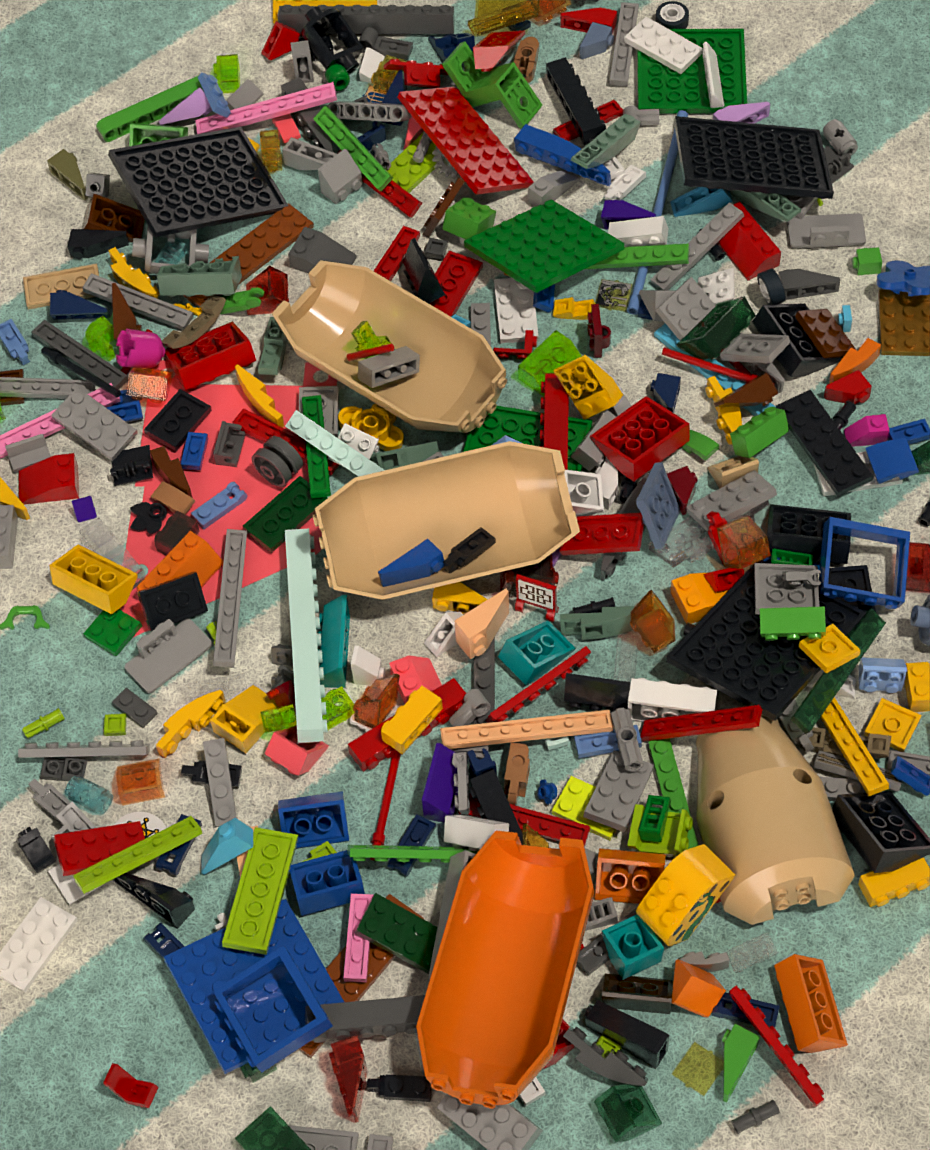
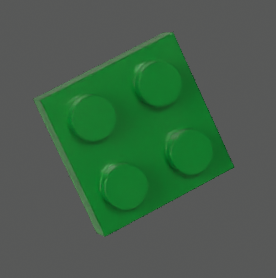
(112, 631)

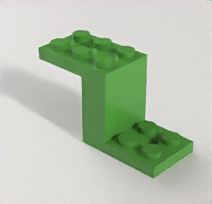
(500, 83)

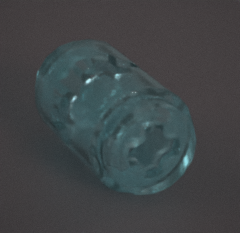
(88, 794)

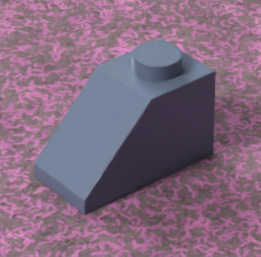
(596, 40)

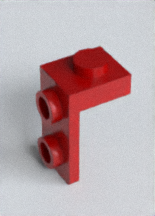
(530, 342)
(128, 1088)

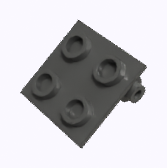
(837, 164)

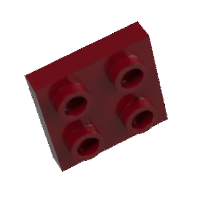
(599, 334)

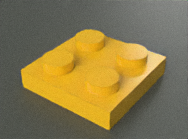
(830, 650)
(895, 722)

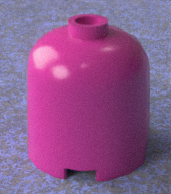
(139, 349)

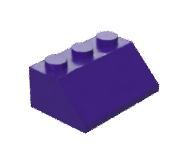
(439, 788)

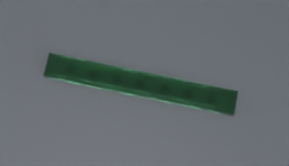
(831, 682)

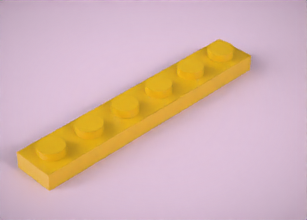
(853, 749)

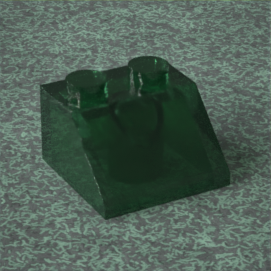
(627, 1112)

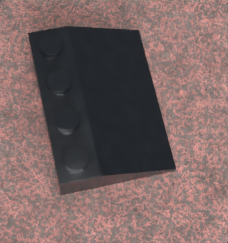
(800, 355)
(802, 532)
(880, 830)

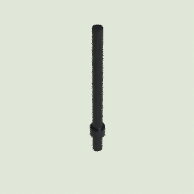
(58, 358)

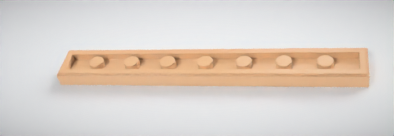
(526, 729)

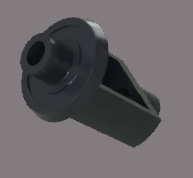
(322, 21)

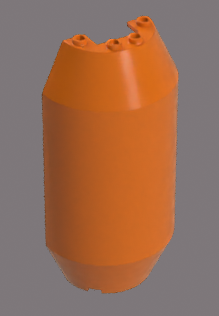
(504, 969)

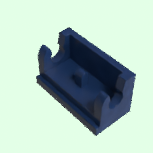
(373, 136)
(480, 766)

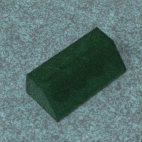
(717, 329)

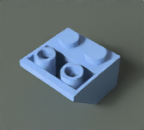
(881, 674)

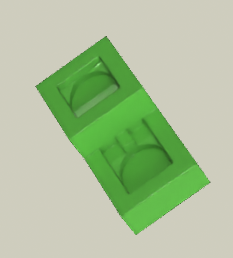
(701, 445)

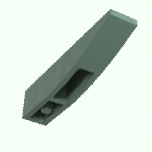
(608, 143)
(770, 204)

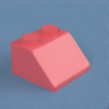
(413, 673)
(292, 755)

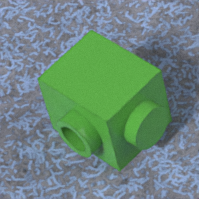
(867, 261)

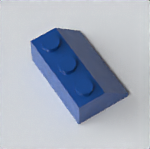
(315, 818)
(326, 882)

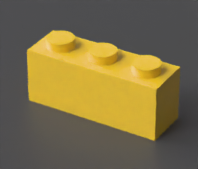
(411, 719)
(883, 886)

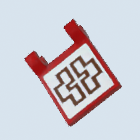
(536, 594)

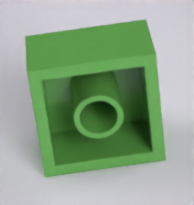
(468, 218)

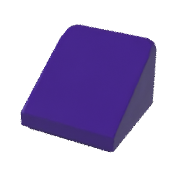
(84, 509)

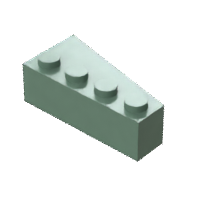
(200, 278)

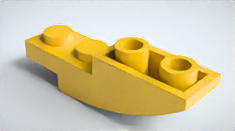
(131, 278)
(728, 417)
(193, 715)

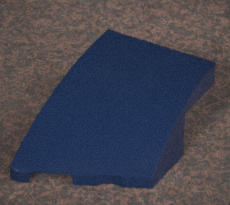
(447, 44)

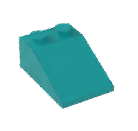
(535, 651)

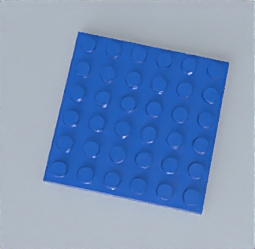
(265, 1008)

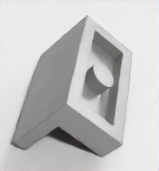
(27, 452)

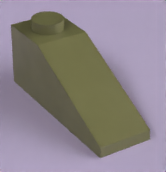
(65, 168)

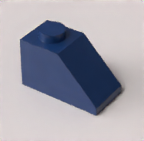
(666, 390)

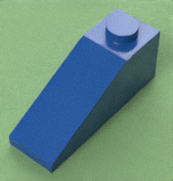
(415, 564)

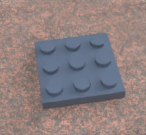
(658, 505)

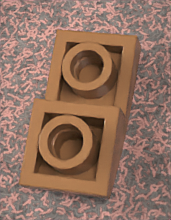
(172, 498)

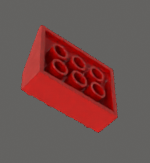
(211, 356)
(641, 437)

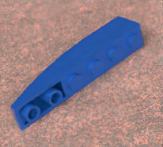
(556, 152)

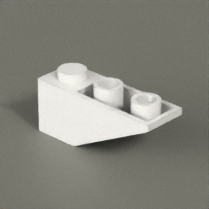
(609, 478)

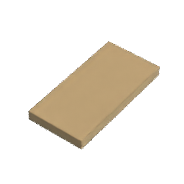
(41, 285)

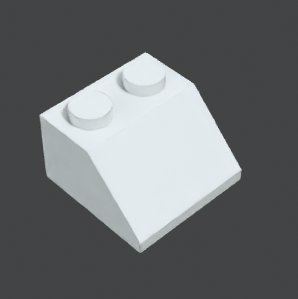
(585, 492)

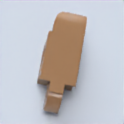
(527, 57)
(517, 772)

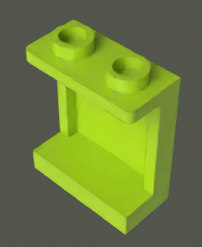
(674, 837)

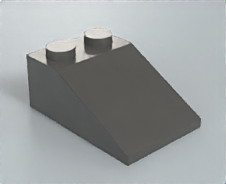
(316, 246)

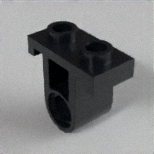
(35, 849)

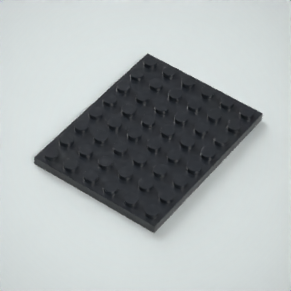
(752, 157)
(197, 181)
(736, 660)

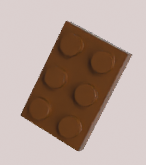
(442, 206)
(824, 332)

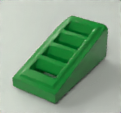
(791, 558)
(651, 831)

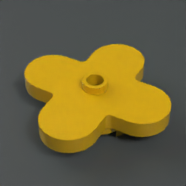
(374, 422)

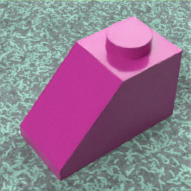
(868, 431)

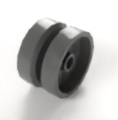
(277, 461)

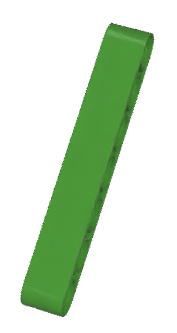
(145, 111)

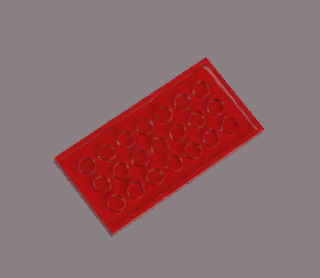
(465, 140)

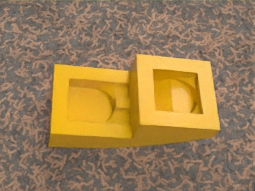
(569, 309)

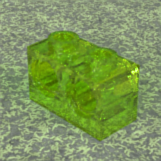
(337, 714)

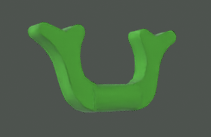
(16, 610)

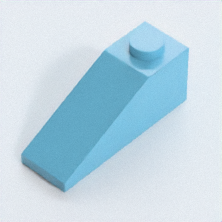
(227, 843)

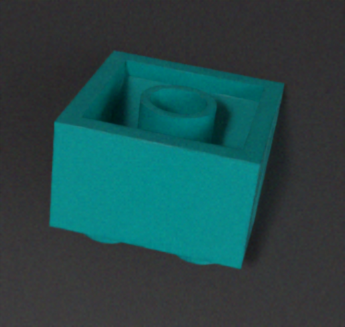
(632, 946)

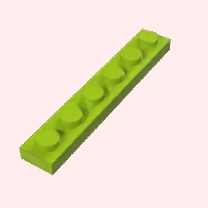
(137, 854)

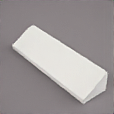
(712, 77)

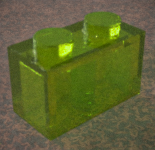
(227, 72)

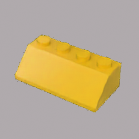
(93, 578)

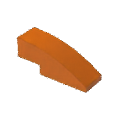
(856, 360)

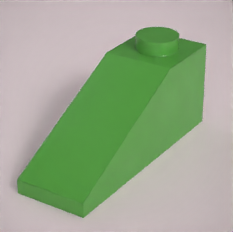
(737, 1052)

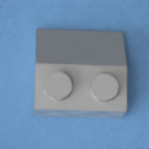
(339, 177)

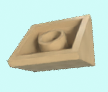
(732, 469)

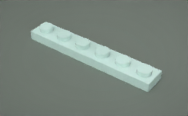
(331, 445)

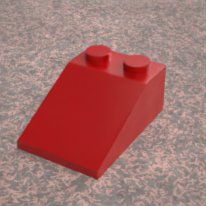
(50, 480)

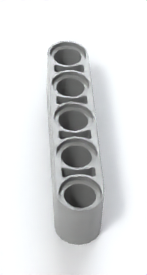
(376, 111)

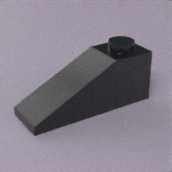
(91, 243)

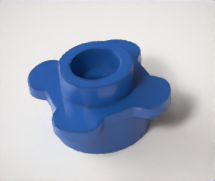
(547, 791)

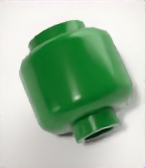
(337, 75)

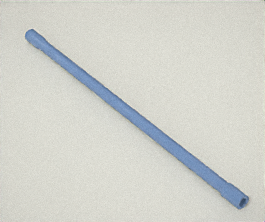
(635, 298)

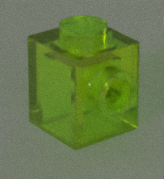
(278, 718)

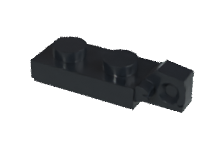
(468, 549)
(199, 773)
(401, 1087)

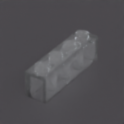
(103, 542)

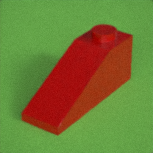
(582, 19)

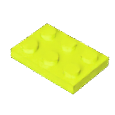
(573, 803)

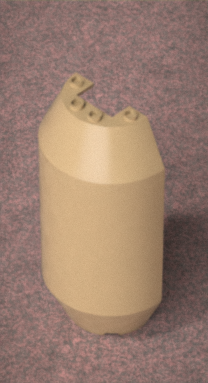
(457, 366)
(504, 488)

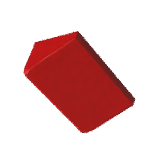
(723, 579)

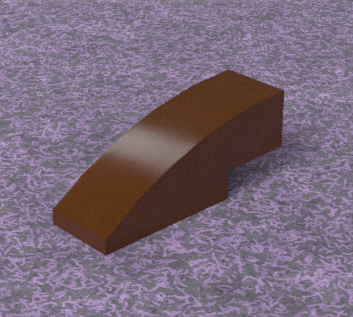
(170, 470)

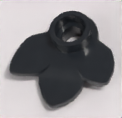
(146, 518)

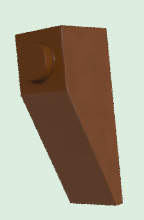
(122, 314)
(755, 392)

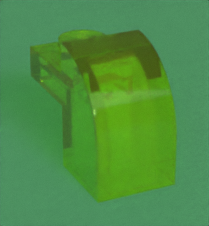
(99, 336)
(366, 337)

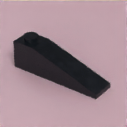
(162, 899)

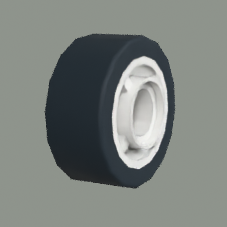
(672, 15)
(771, 287)

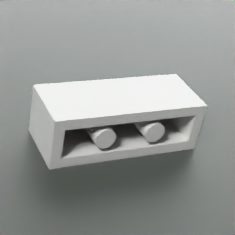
(640, 231)
(470, 831)

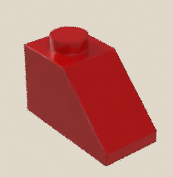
(279, 41)
(849, 388)

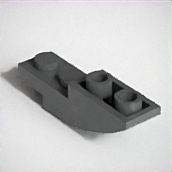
(611, 1066)

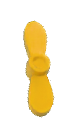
(196, 311)

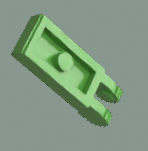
(242, 300)

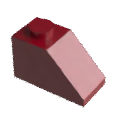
(683, 485)

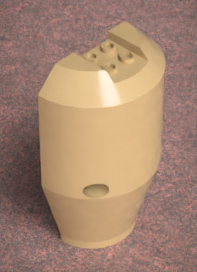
(768, 822)

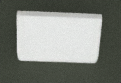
(369, 64)

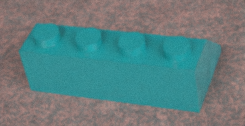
(335, 641)

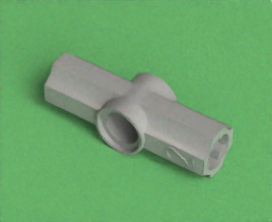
(629, 748)

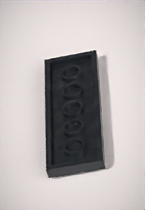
(825, 443)

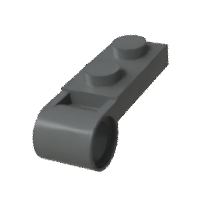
(385, 45)

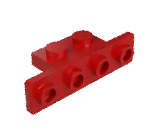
(418, 74)

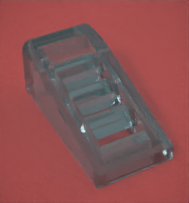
(176, 248)

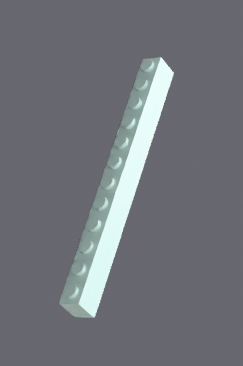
(304, 637)

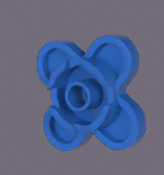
(905, 278)

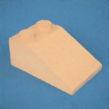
(480, 625)

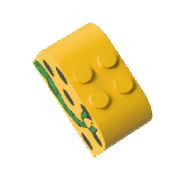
(684, 894)

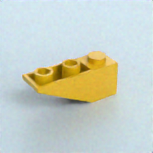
(456, 598)

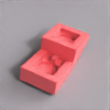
(286, 127)

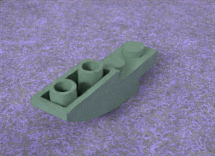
(273, 351)
(404, 456)
(597, 625)

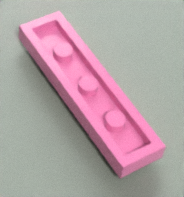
(357, 947)

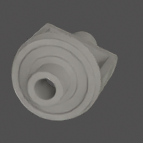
(143, 249)

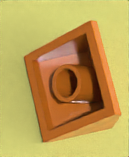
(695, 989)

